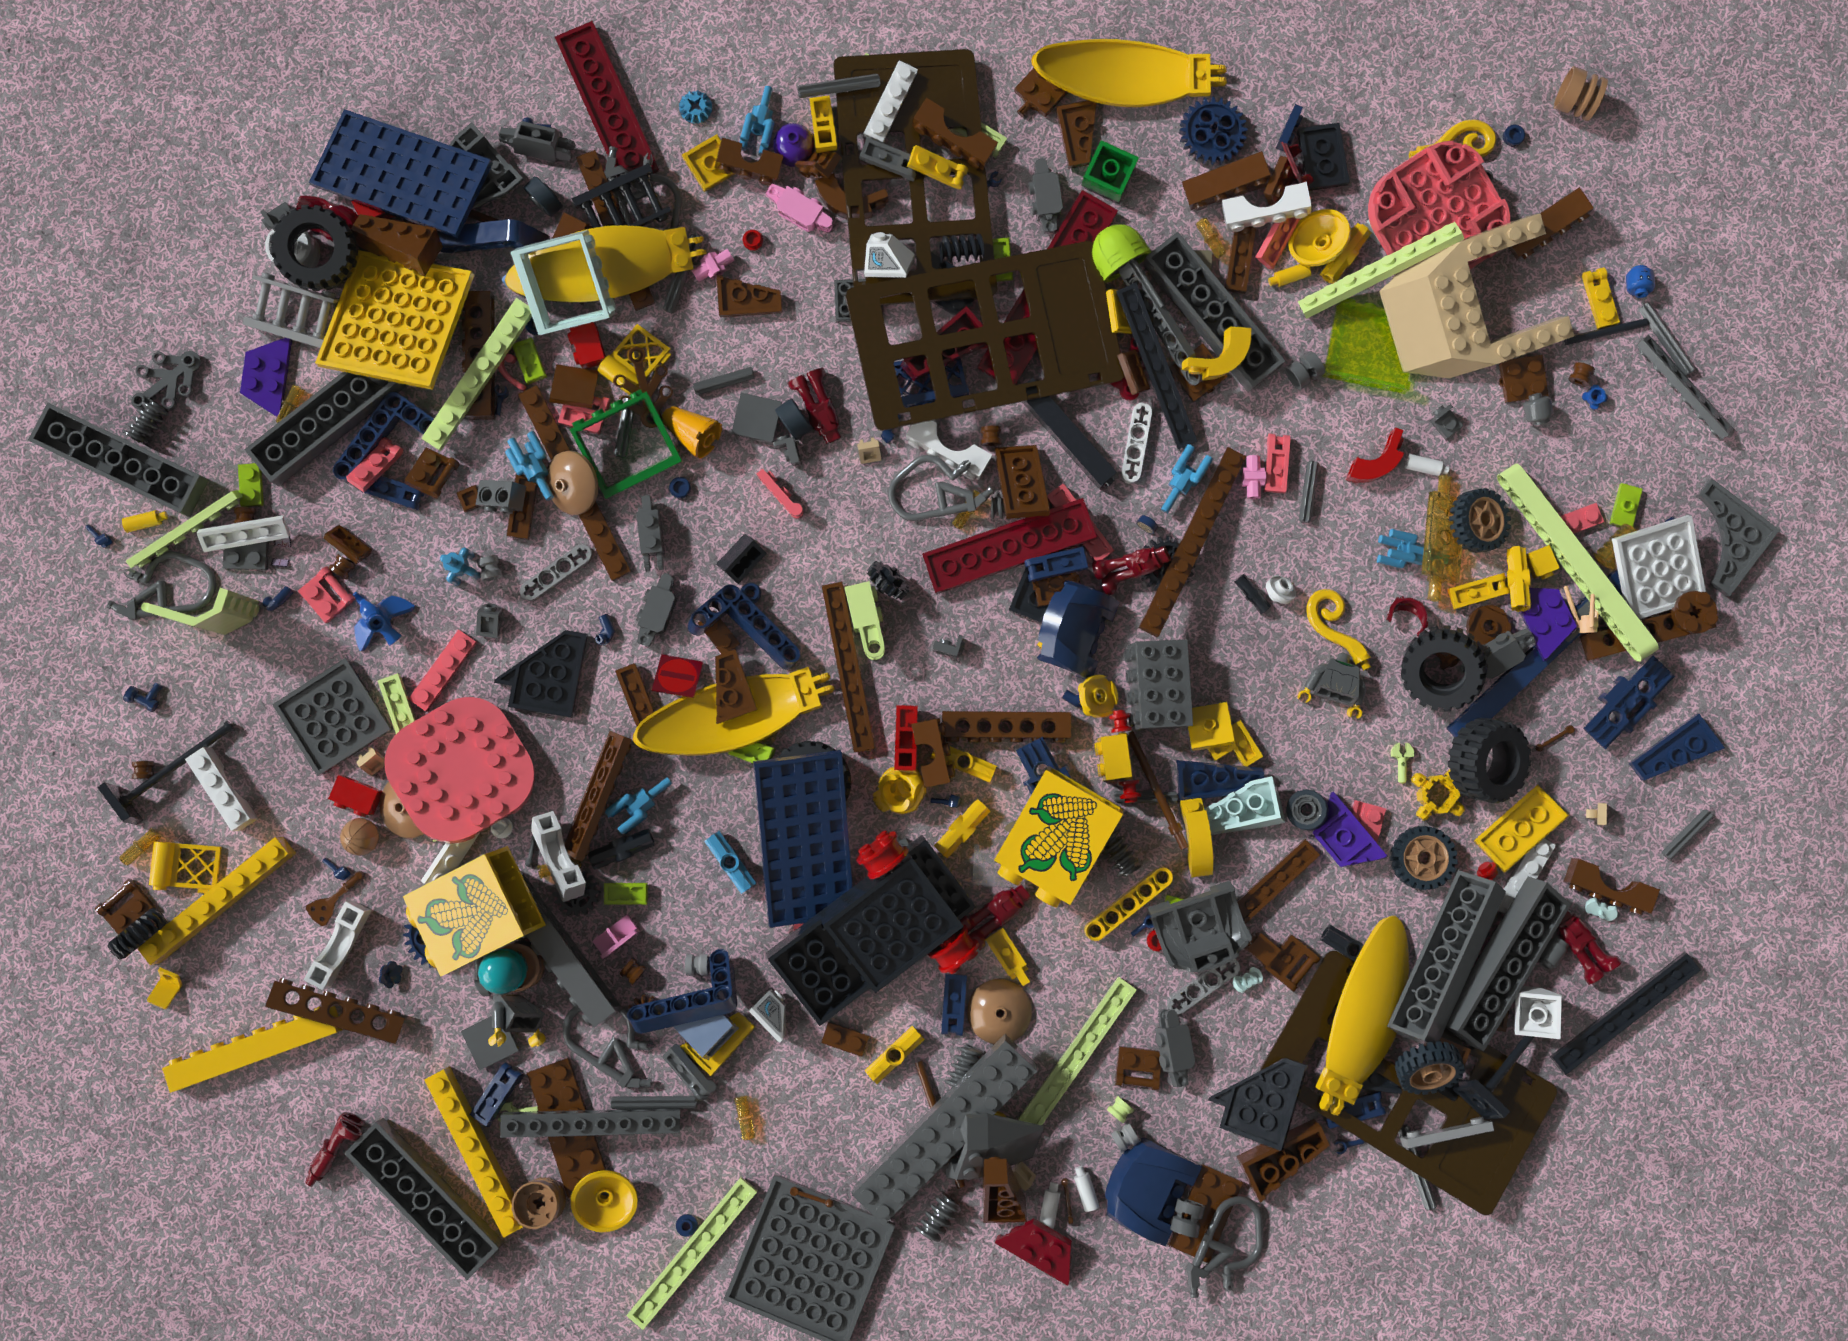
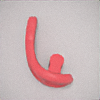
(511, 359)

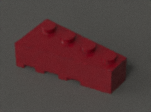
(918, 367)

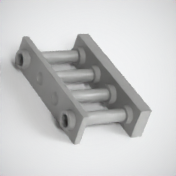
(278, 326)

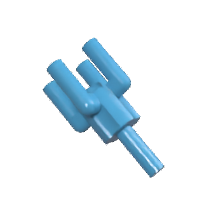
(759, 122)
(530, 463)
(1185, 477)
(1406, 551)
(458, 565)
(636, 805)

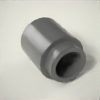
(1553, 953)

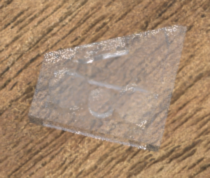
(986, 870)

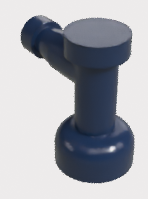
(132, 695)

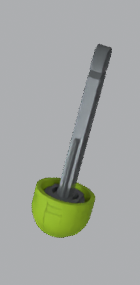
(1118, 254)

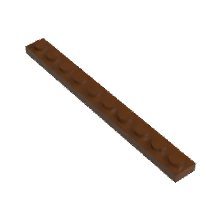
(592, 519)
(1192, 542)

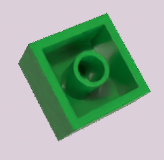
(1109, 171)

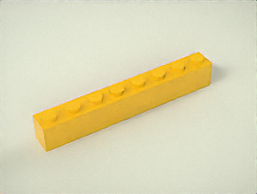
(216, 900)
(245, 1050)
(474, 1148)

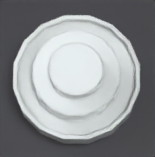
(1280, 589)

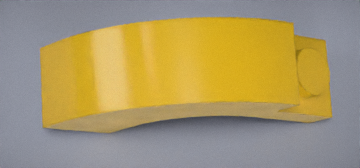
(823, 124)
(1235, 348)
(1198, 837)

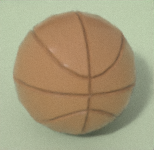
(359, 836)

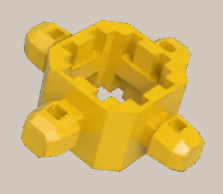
(1424, 811)

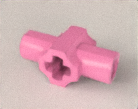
(713, 264)
(1253, 477)

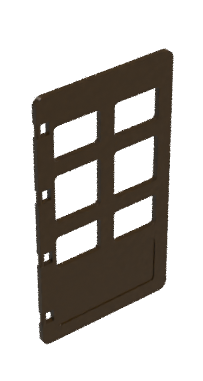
(950, 82)
(1066, 317)
(1468, 1167)

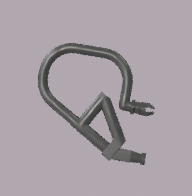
(612, 172)
(972, 504)
(132, 610)
(614, 1044)
(1195, 1271)

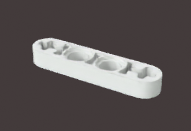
(1133, 442)

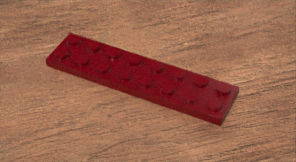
(604, 96)
(1009, 546)

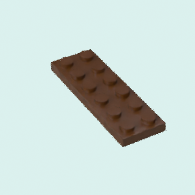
(596, 795)
(558, 1090)

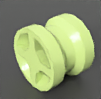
(1120, 1109)

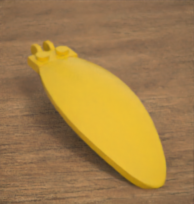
(1126, 71)
(629, 256)
(690, 723)
(1367, 1002)

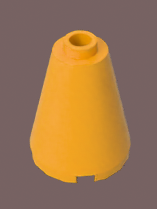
(692, 430)

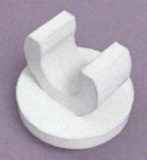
(502, 828)

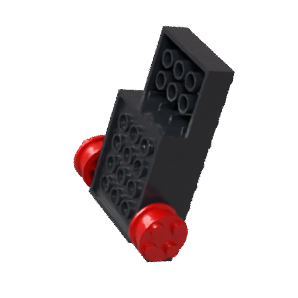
(878, 928)

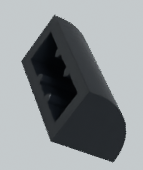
(741, 558)

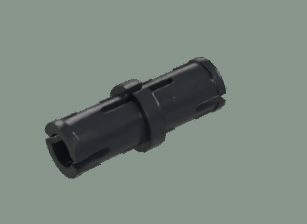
(1252, 593)

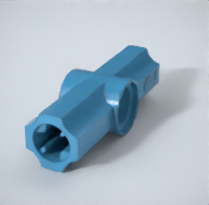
(721, 850)

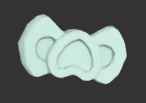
(1601, 909)
(1249, 979)

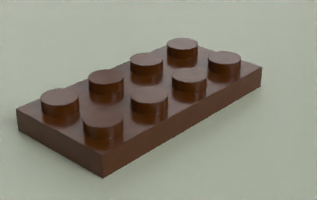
(1021, 481)
(1211, 1190)

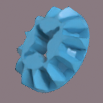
(695, 116)

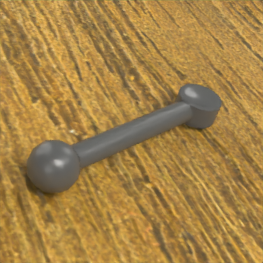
(529, 862)

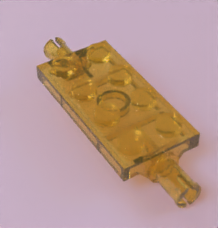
(1441, 551)

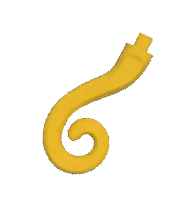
(1464, 126)
(1354, 647)

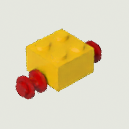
(1115, 757)

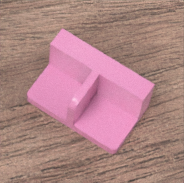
(616, 936)

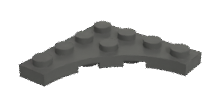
(1742, 535)

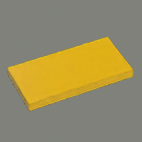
(1521, 828)

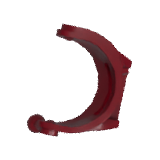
(1411, 605)

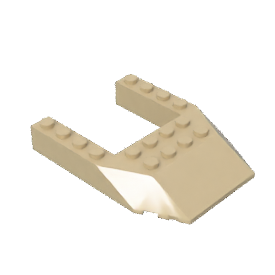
(1439, 316)

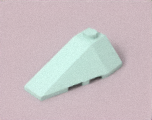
(1247, 808)

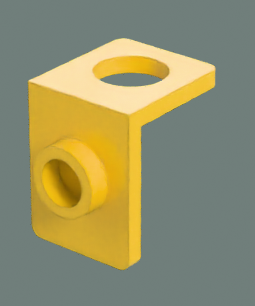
(165, 989)

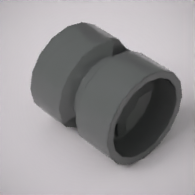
(1303, 372)
(1186, 1225)

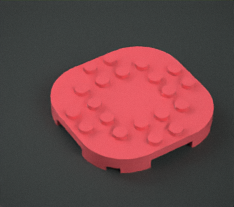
(1433, 191)
(459, 769)

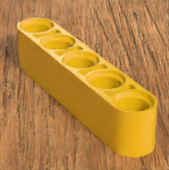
(1138, 900)

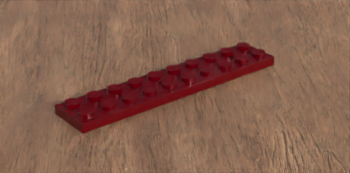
(1081, 224)

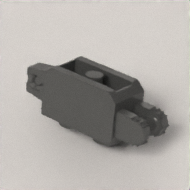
(537, 142)
(1047, 196)
(650, 533)
(657, 610)
(1505, 651)
(1174, 1047)

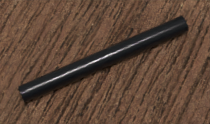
(1606, 331)

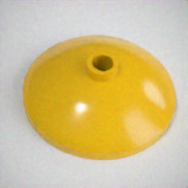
(1314, 231)
(601, 1211)

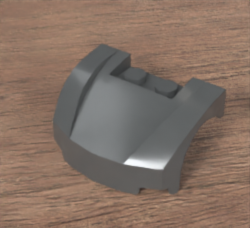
(1201, 929)

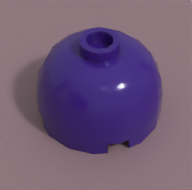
(794, 143)

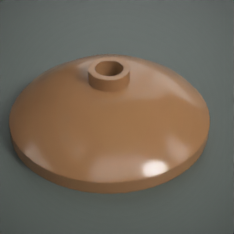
(572, 482)
(395, 819)
(998, 995)

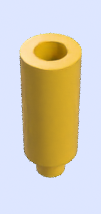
(1290, 275)
(143, 520)

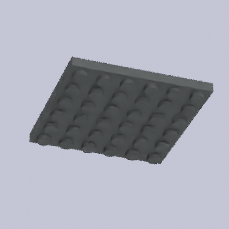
(809, 1262)

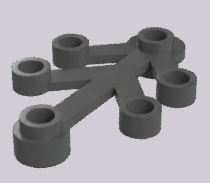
(169, 378)

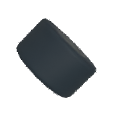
(793, 419)

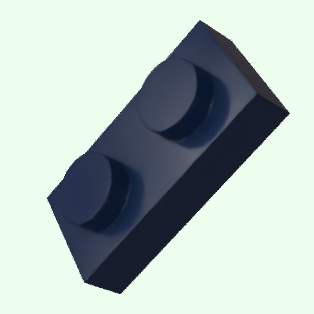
(1293, 121)

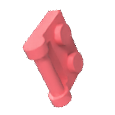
(572, 413)
(321, 599)

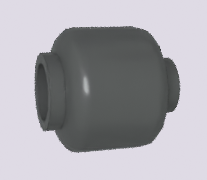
(1538, 409)

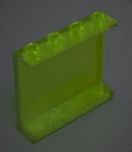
(1364, 349)

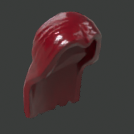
(344, 212)

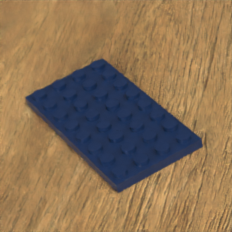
(401, 173)
(802, 834)

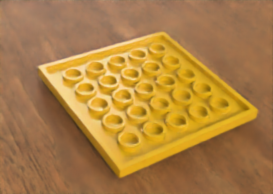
(394, 321)

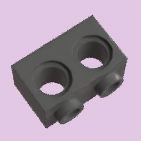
(501, 496)

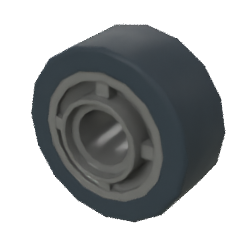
(543, 196)
(1298, 801)

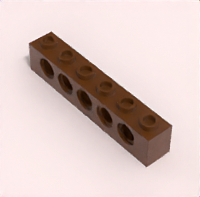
(485, 302)
(1596, 648)
(1061, 722)
(277, 1001)

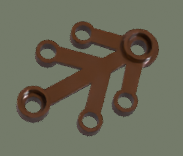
(642, 382)

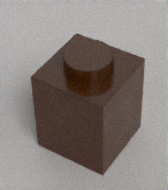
(1262, 948)

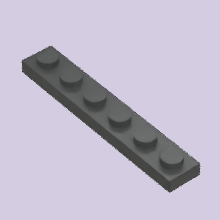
(1688, 391)

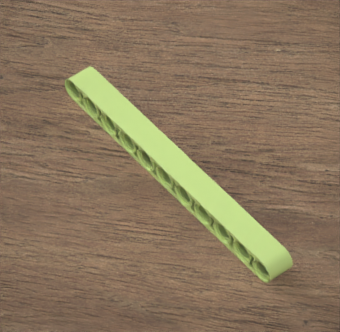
(1577, 562)

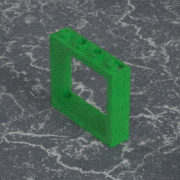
(641, 475)

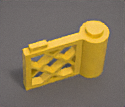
(614, 364)
(166, 866)

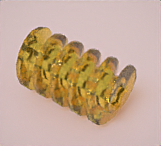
(1605, 554)

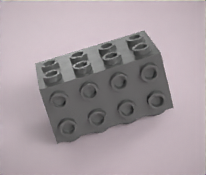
(1159, 685)

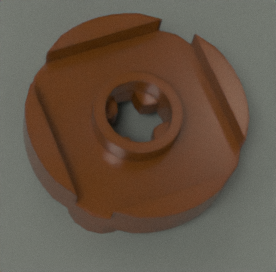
(1707, 612)
(1482, 615)

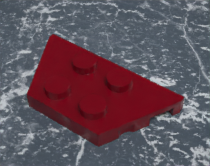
(1040, 1247)

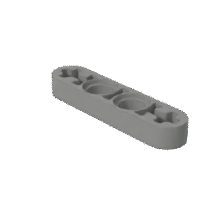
(554, 569)
(1205, 989)

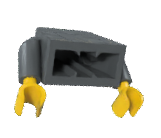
(1338, 683)
(515, 1014)

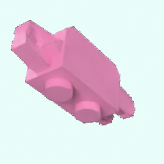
(799, 209)

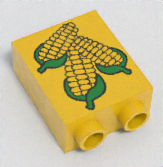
(1057, 837)
(473, 910)

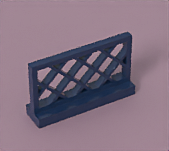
(928, 397)

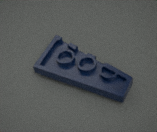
(1684, 744)
(1212, 779)

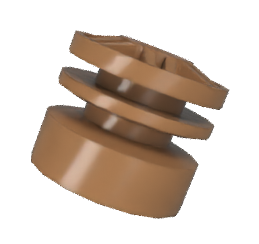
(1581, 94)
(528, 1209)

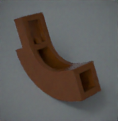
(834, 198)

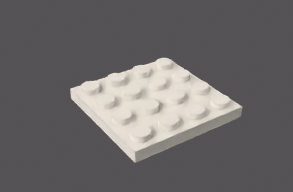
(1658, 565)

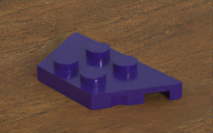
(266, 374)
(1548, 620)
(1346, 837)

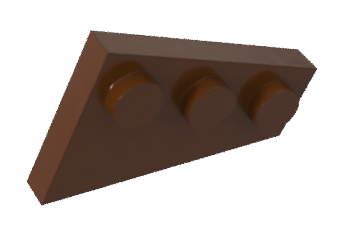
(1076, 129)
(745, 299)
(732, 688)

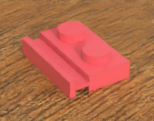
(1370, 817)

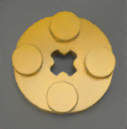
(1087, 693)

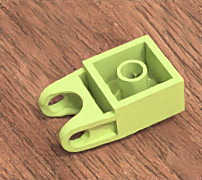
(866, 616)

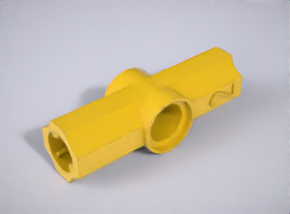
(1336, 267)
(1518, 579)
(977, 767)
(962, 828)
(884, 1064)

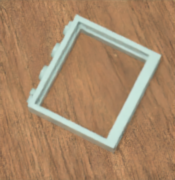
(533, 293)

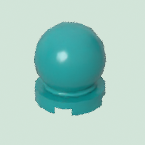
(502, 971)

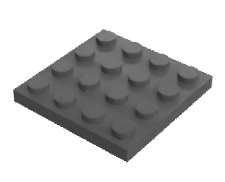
(332, 717)

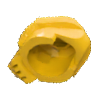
(899, 791)

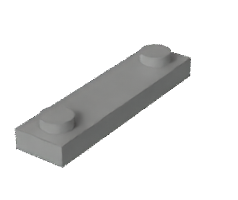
(1477, 1126)

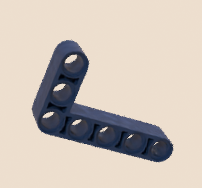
(492, 236)
(373, 426)
(747, 623)
(690, 1006)

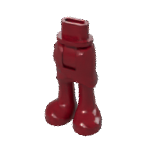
(822, 414)
(1139, 563)
(1003, 908)
(1577, 936)
(347, 1127)

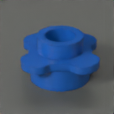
(1599, 393)

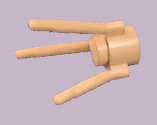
(1589, 622)

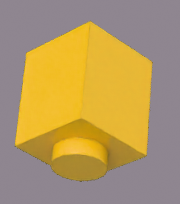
(1542, 562)

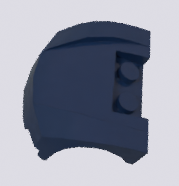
(1074, 626)
(1146, 1189)

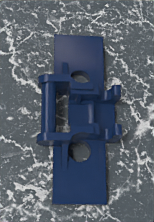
(1624, 698)
(1034, 755)

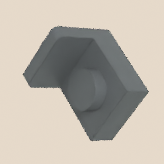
(273, 216)
(1445, 421)
(791, 453)
(488, 620)
(945, 647)

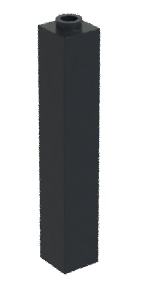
(1070, 439)

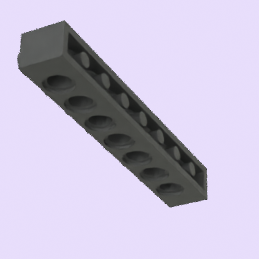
(589, 1122)

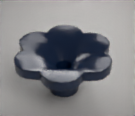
(390, 974)

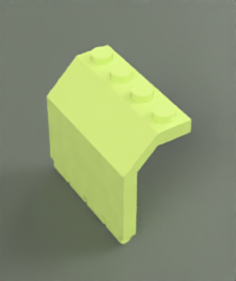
(228, 614)

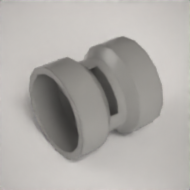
(489, 568)
(697, 964)
(1125, 1137)

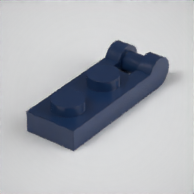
(395, 492)
(1056, 564)
(954, 1003)
(496, 1095)
(1360, 1108)

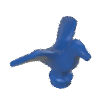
(377, 618)

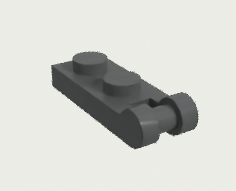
(887, 158)
(689, 1073)

